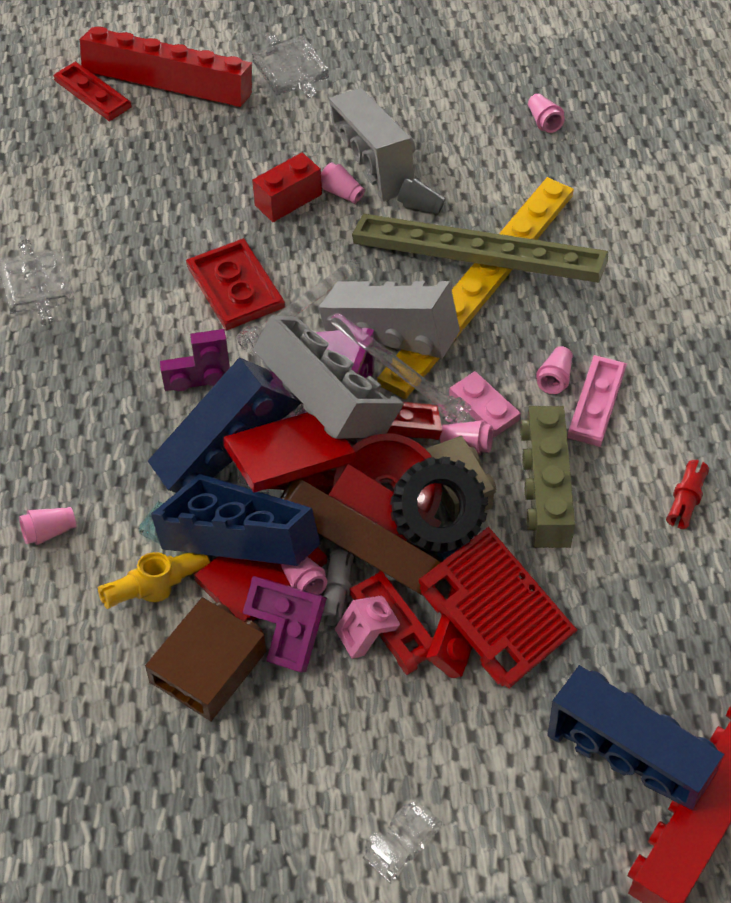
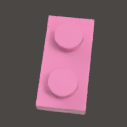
(486, 403)

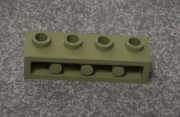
(549, 477)

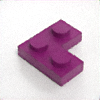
(205, 367)
(295, 616)

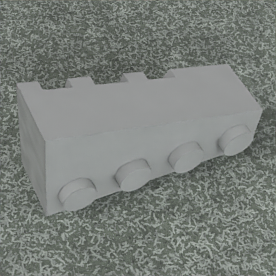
(324, 380)

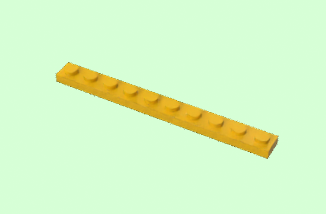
(483, 280)

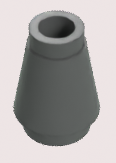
(420, 197)

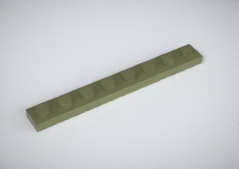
(481, 247)

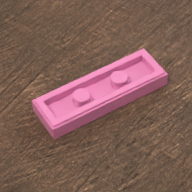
(597, 401)

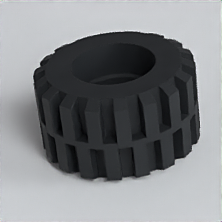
(461, 482)

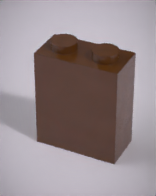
(206, 658)

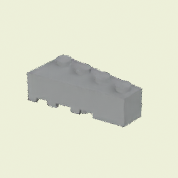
(374, 140)
(402, 317)

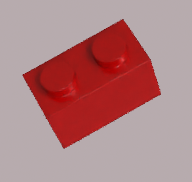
(287, 187)

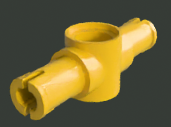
(152, 578)

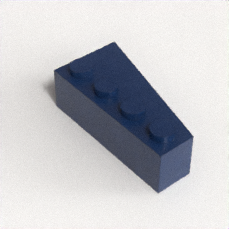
(238, 402)
(235, 523)
(633, 737)

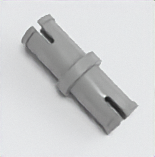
(337, 586)

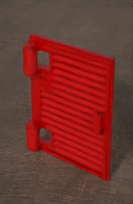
(497, 607)

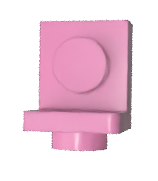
(364, 623)

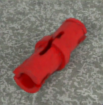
(687, 494)

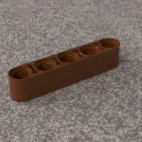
(362, 536)

